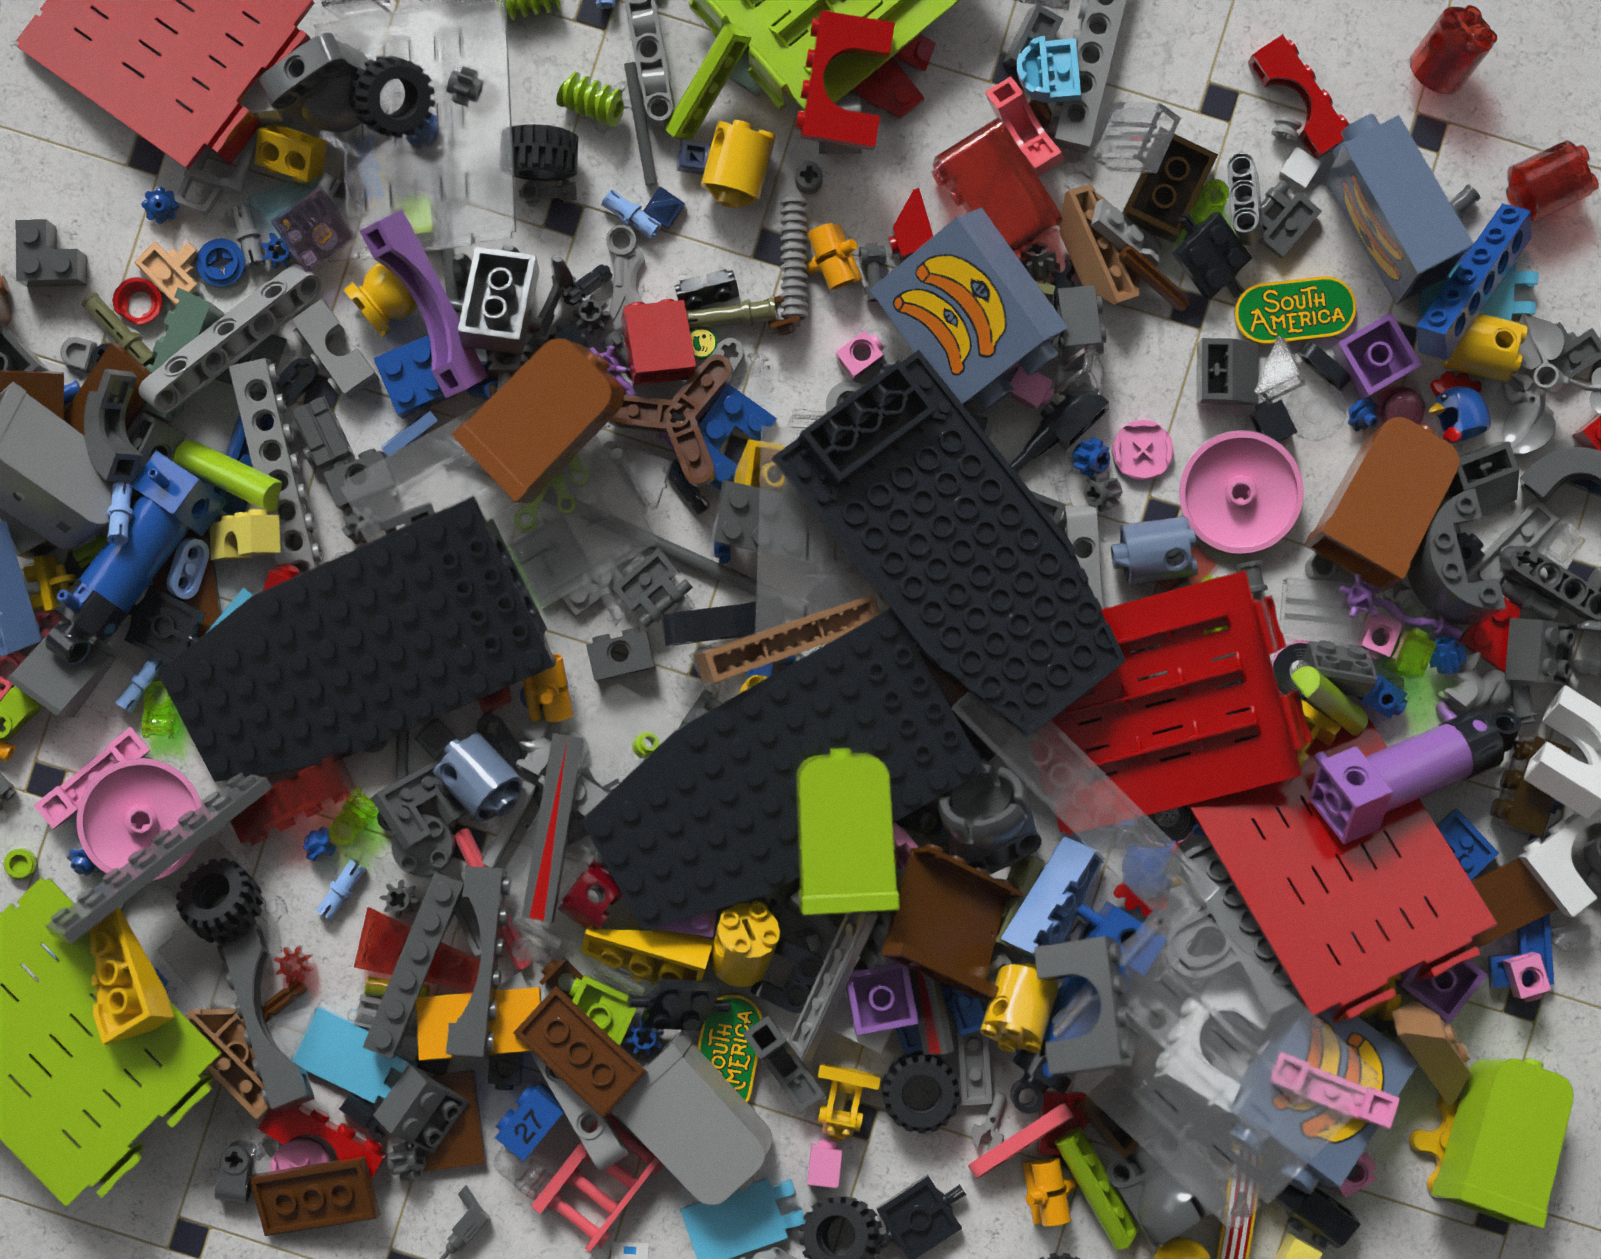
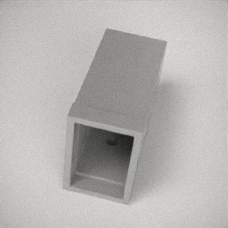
(48, 473)
(696, 1122)

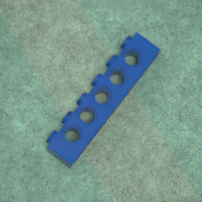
(1474, 282)

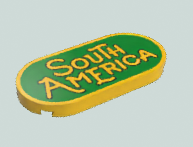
(1295, 310)
(725, 1045)

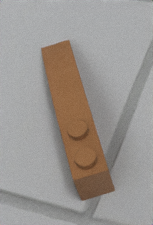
(783, 640)

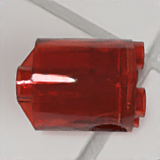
(1452, 49)
(1551, 180)

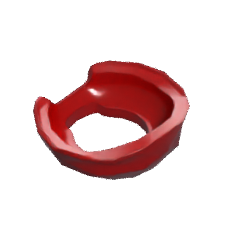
(131, 286)

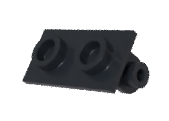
(720, 288)

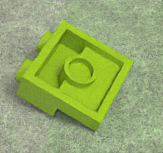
(603, 1005)

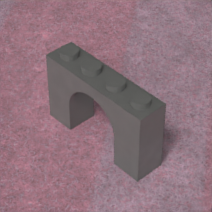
(1108, 1042)

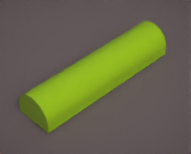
(708, 82)
(229, 474)
(1330, 699)
(1097, 1188)

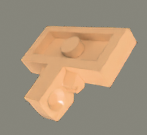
(169, 268)

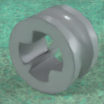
(1286, 128)

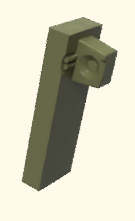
(1023, 876)

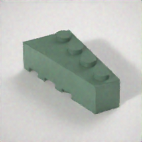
(182, 325)

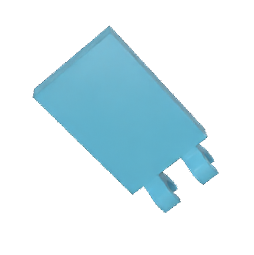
(1501, 302)
(336, 1053)
(741, 1222)

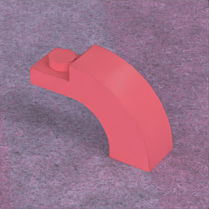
(1015, 112)

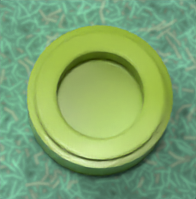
(20, 863)

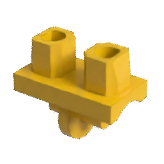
(51, 580)

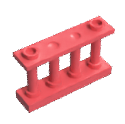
(569, 1174)

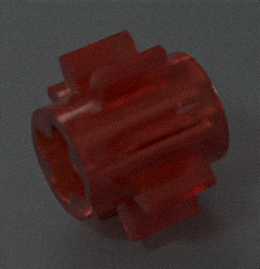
(286, 968)

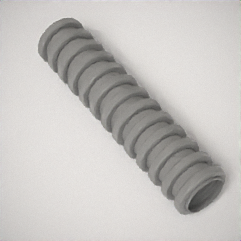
(794, 258)

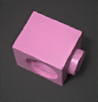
(851, 364)
(1031, 389)
(1391, 629)
(1517, 966)
(824, 1164)
(1363, 1179)

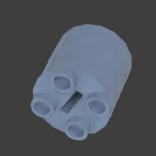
(1155, 551)
(479, 777)

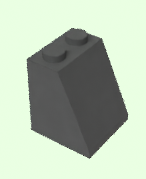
(58, 684)

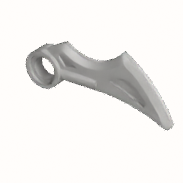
(626, 267)

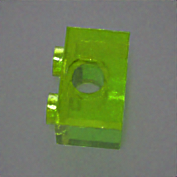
(1410, 654)

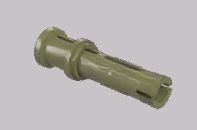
(746, 313)
(117, 329)

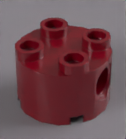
(579, 906)

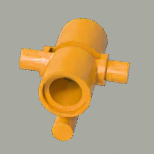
(833, 256)
(551, 691)
(1047, 1191)

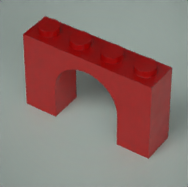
(835, 36)

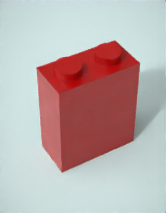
(658, 342)

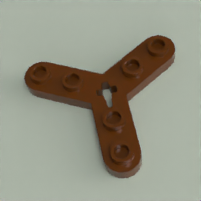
(686, 436)

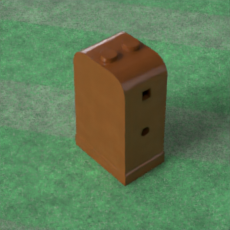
(542, 417)
(1386, 502)

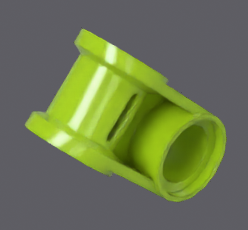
(16, 711)

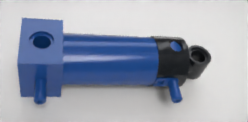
(119, 574)
(1108, 922)

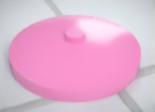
(1241, 491)
(131, 806)

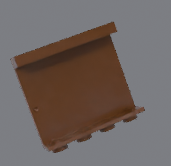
(948, 920)

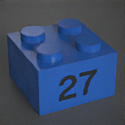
(410, 377)
(529, 1124)

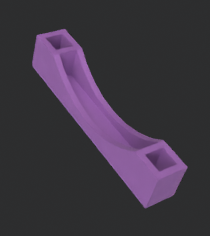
(399, 250)

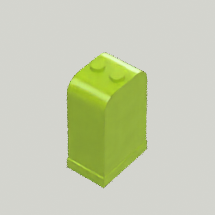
(845, 834)
(1506, 1140)

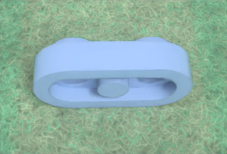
(189, 568)

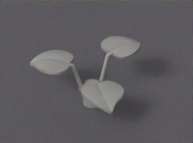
(1526, 424)

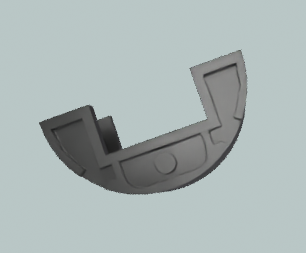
(1439, 570)

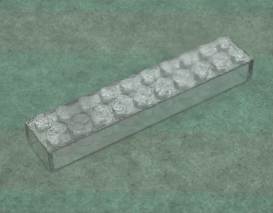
(1093, 810)

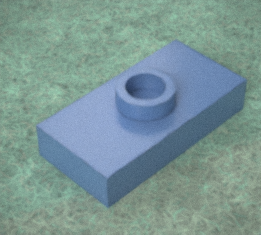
(410, 433)

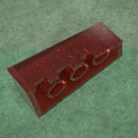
(294, 798)
(382, 945)

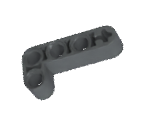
(1556, 580)

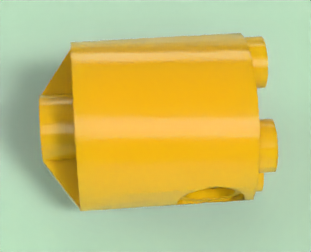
(737, 164)
(1489, 349)
(744, 944)
(1021, 1008)

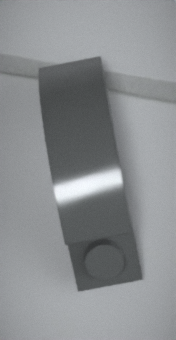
(105, 427)
(1560, 467)
(784, 1064)

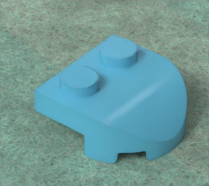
(1050, 70)

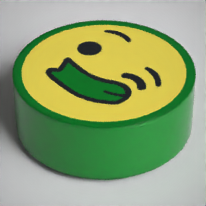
(703, 342)

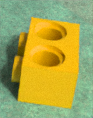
(291, 147)

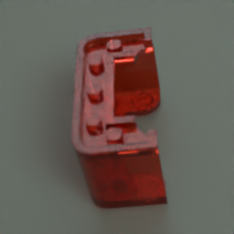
(995, 175)

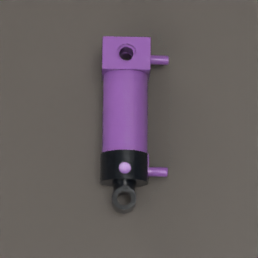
(1359, 789)

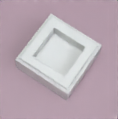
(1300, 168)

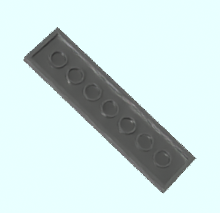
(148, 864)

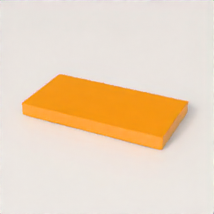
(437, 1011)

